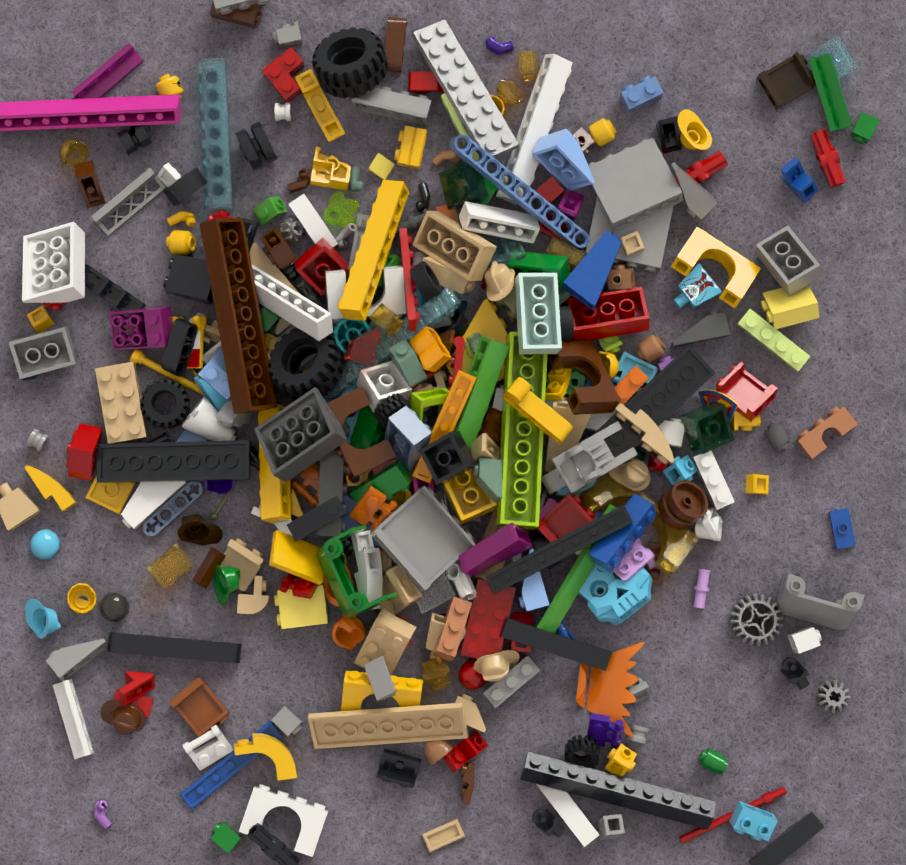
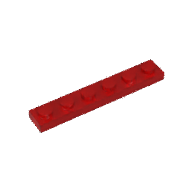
(409, 285)

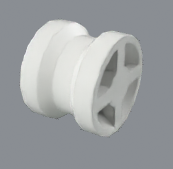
(282, 111)

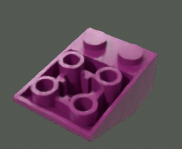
(141, 328)

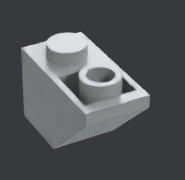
(228, 418)

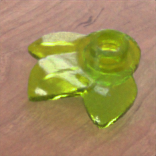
(343, 207)

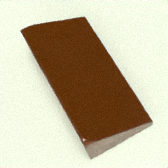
(207, 569)

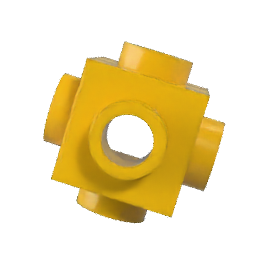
(623, 758)

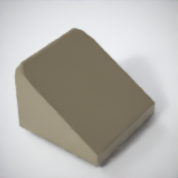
(282, 326)

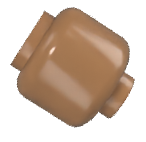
(651, 348)

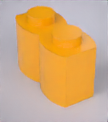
(430, 349)

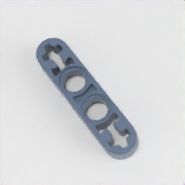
(171, 506)

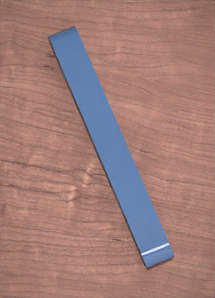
(510, 190)

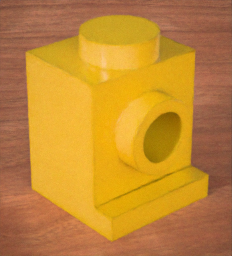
(740, 421)

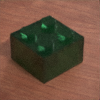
(462, 184)
(707, 427)

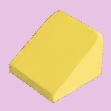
(381, 166)

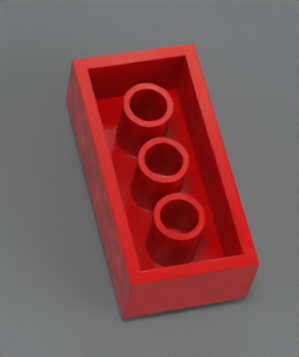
(614, 315)
(486, 621)

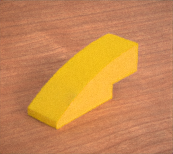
(51, 488)

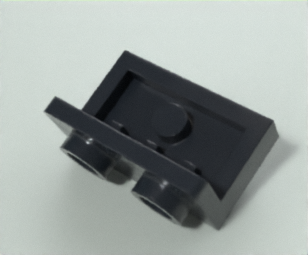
(398, 768)

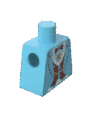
(696, 288)

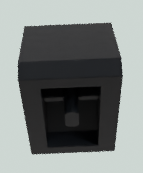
(669, 134)

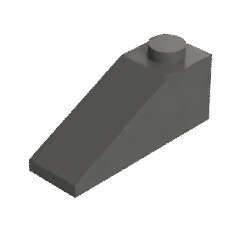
(709, 328)

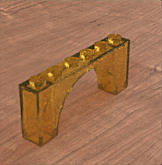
(673, 543)

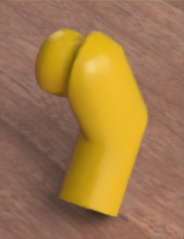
(188, 218)

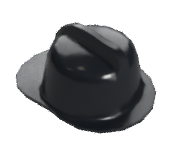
(458, 322)

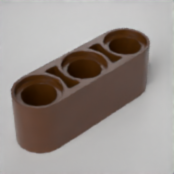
(395, 43)

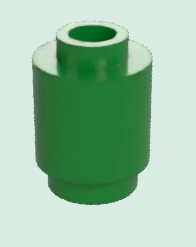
(713, 761)

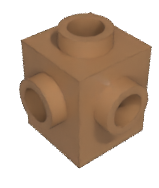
(626, 275)

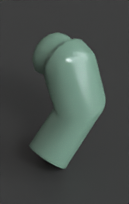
(355, 184)

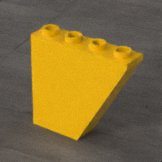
(486, 323)

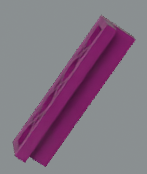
(109, 74)

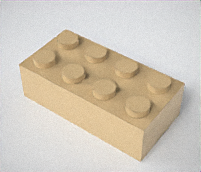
(454, 247)
(121, 403)

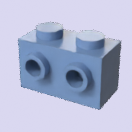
(642, 94)

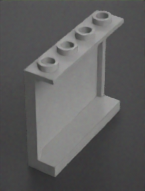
(634, 184)
(652, 231)
(422, 538)

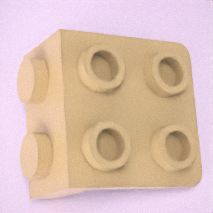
(245, 560)

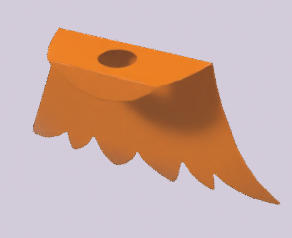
(608, 687)

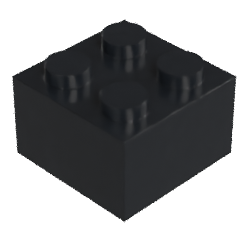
(447, 457)

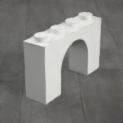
(392, 297)
(311, 816)

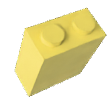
(789, 310)
(301, 611)

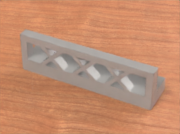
(126, 194)

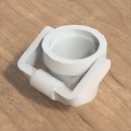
(709, 526)

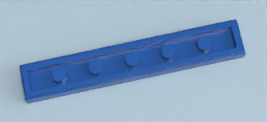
(223, 771)

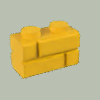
(411, 147)

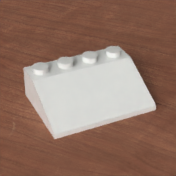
(54, 265)

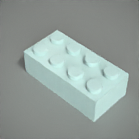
(538, 313)

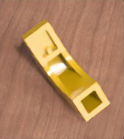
(274, 749)

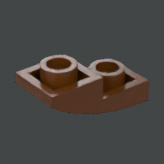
(468, 777)

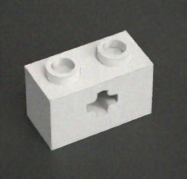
(804, 639)

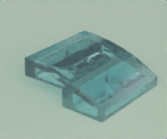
(841, 57)
(507, 251)

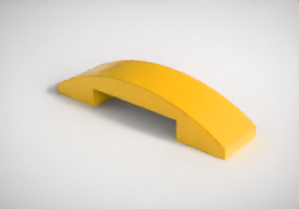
(319, 105)

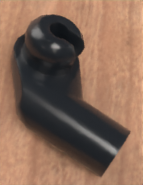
(425, 197)

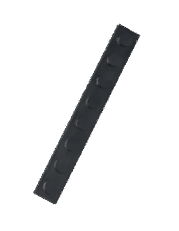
(559, 549)

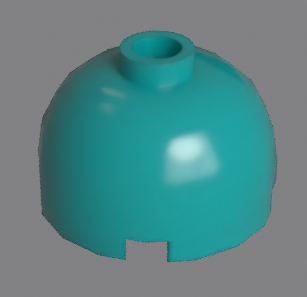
(347, 330)

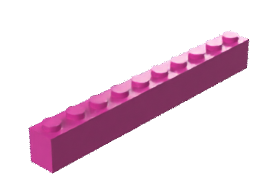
(90, 112)

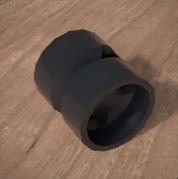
(134, 138)

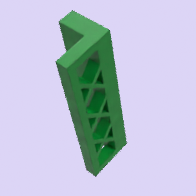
(830, 92)

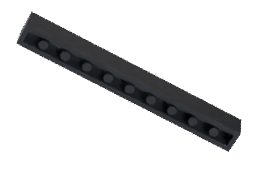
(618, 790)

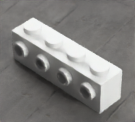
(499, 222)

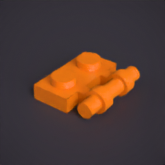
(312, 477)
(368, 505)

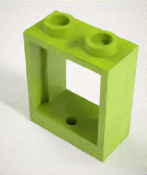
(428, 398)

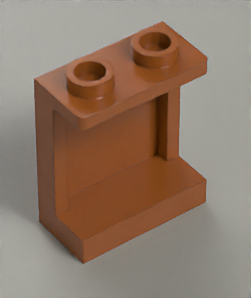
(200, 707)

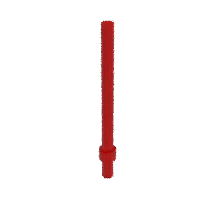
(767, 798)

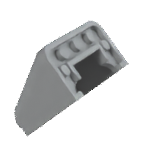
(796, 604)

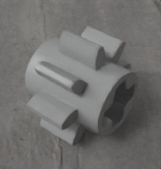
(291, 230)

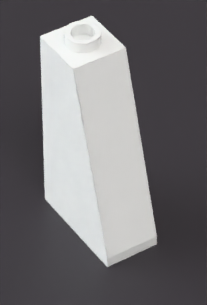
(147, 500)

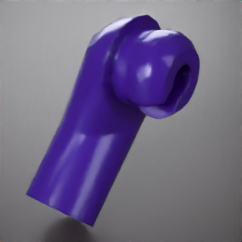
(498, 48)

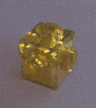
(436, 673)

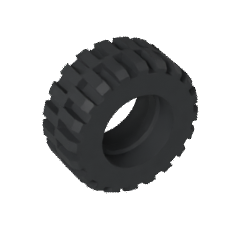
(352, 78)
(289, 354)

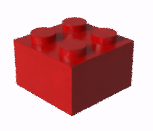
(316, 261)

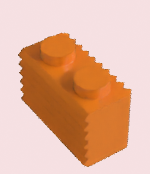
(630, 384)

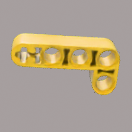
(536, 410)

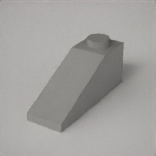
(694, 195)
(71, 659)

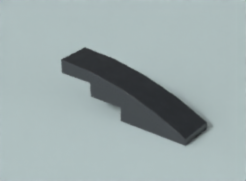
(110, 291)
(788, 841)

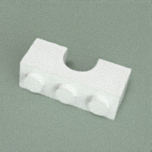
(713, 479)

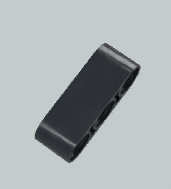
(179, 347)

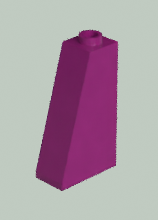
(495, 549)

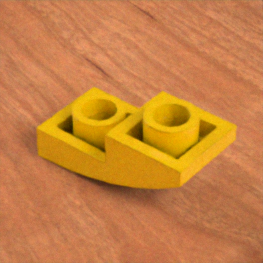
(558, 383)

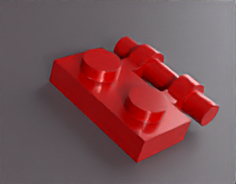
(300, 588)

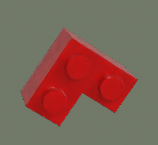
(280, 74)
(83, 451)

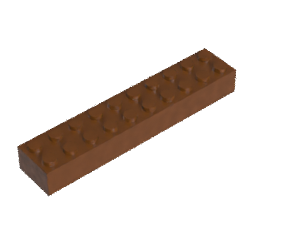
(238, 315)

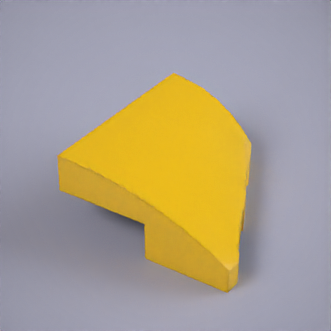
(336, 172)

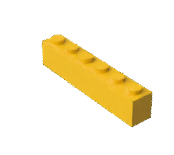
(274, 492)

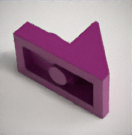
(570, 204)

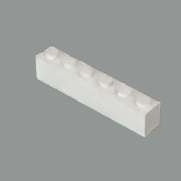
(292, 305)

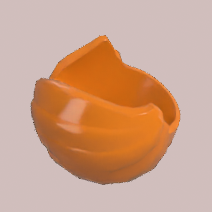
(348, 632)

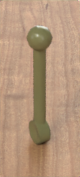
(214, 516)

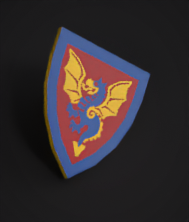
(712, 395)

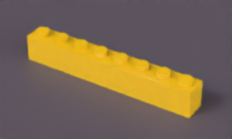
(373, 250)

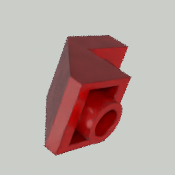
(423, 83)
(465, 751)

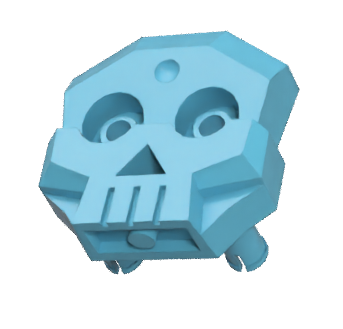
(609, 604)

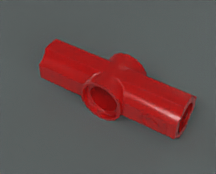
(828, 158)
(704, 169)

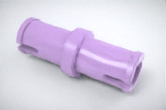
(701, 588)

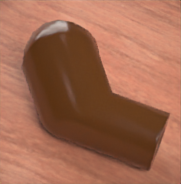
(302, 181)

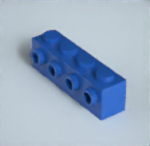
(612, 548)

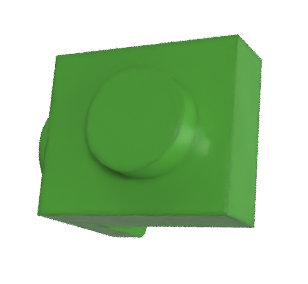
(269, 209)

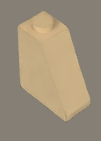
(449, 278)

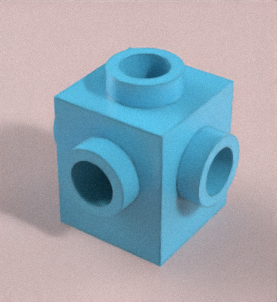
(680, 470)

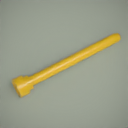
(140, 358)

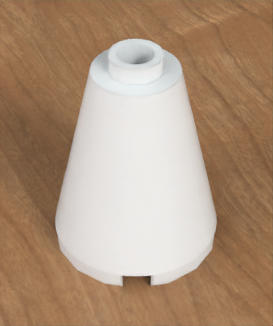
(203, 422)

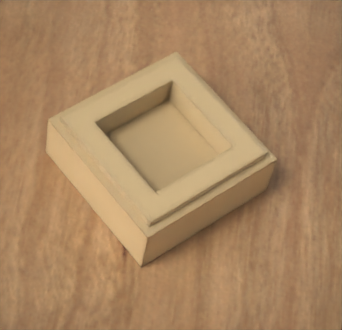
(632, 243)

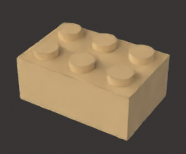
(386, 639)

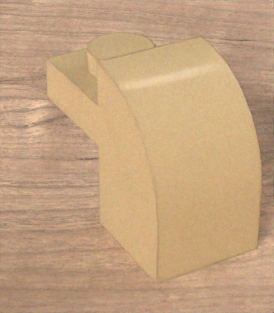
(254, 603)

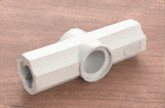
(461, 581)

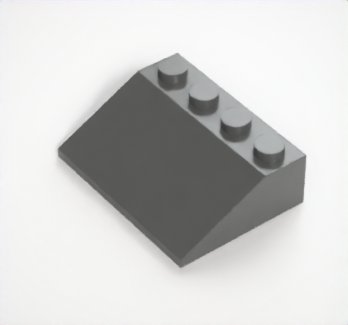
(299, 435)

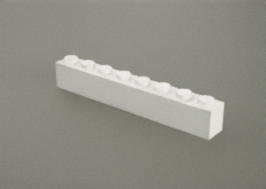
(537, 119)

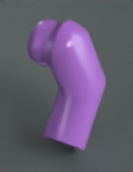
(100, 813)

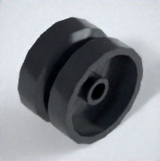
(255, 146)

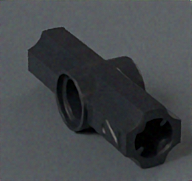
(272, 846)

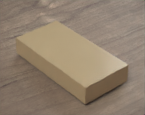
(443, 835)

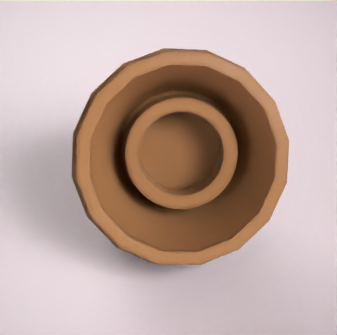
(436, 750)

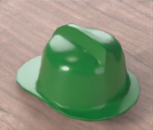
(225, 582)

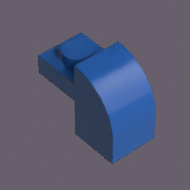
(798, 181)

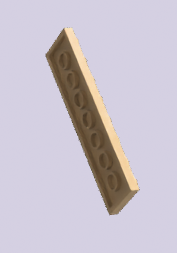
(388, 725)

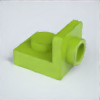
(610, 344)

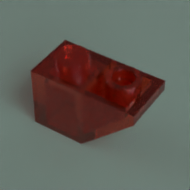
(363, 347)

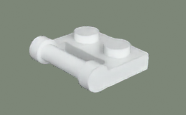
(211, 750)

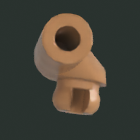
(445, 155)

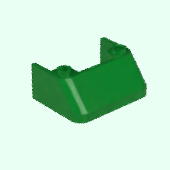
(349, 601)

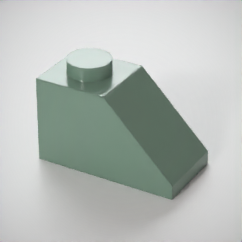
(407, 363)
(489, 477)

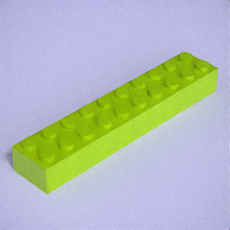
(521, 443)

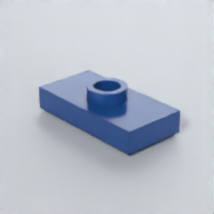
(842, 528)

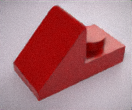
(136, 686)

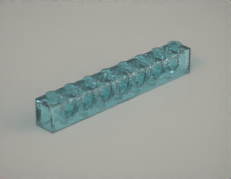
(216, 67)

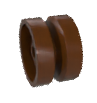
(683, 505)

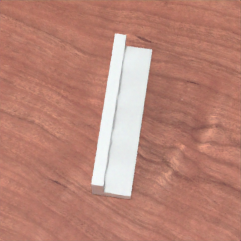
(73, 719)

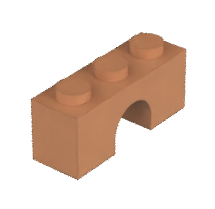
(812, 442)
(453, 629)

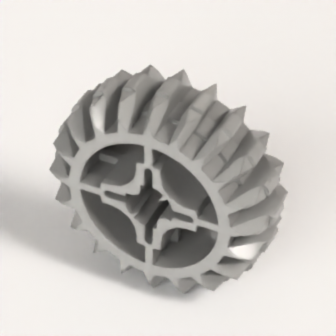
(753, 611)

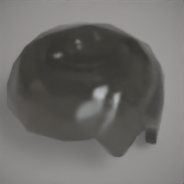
(114, 607)

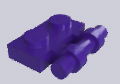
(599, 727)

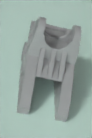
(585, 462)

